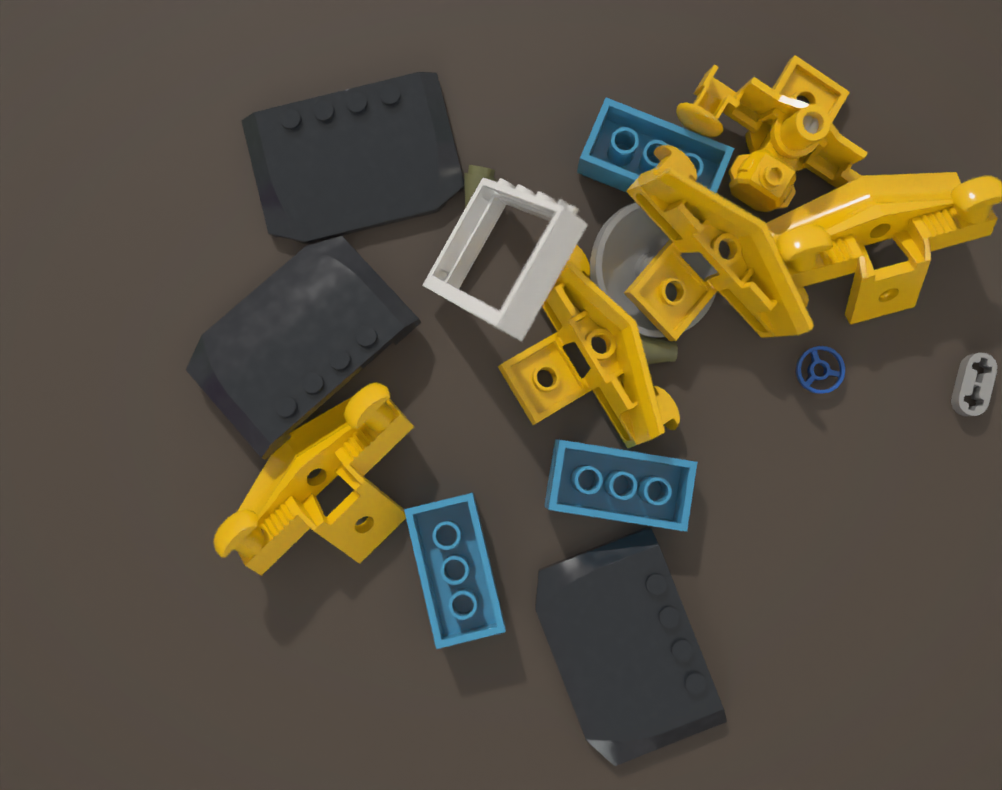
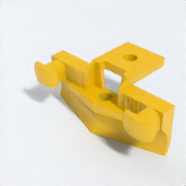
(914, 210)
(697, 221)
(616, 377)
(284, 501)

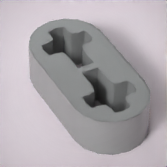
(974, 384)

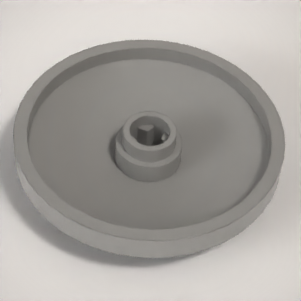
(624, 250)

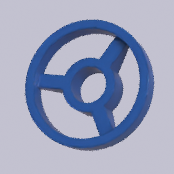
(827, 371)

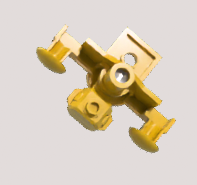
(780, 133)

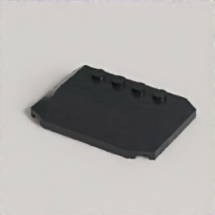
(354, 158)
(298, 341)
(626, 648)

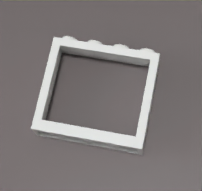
(540, 271)

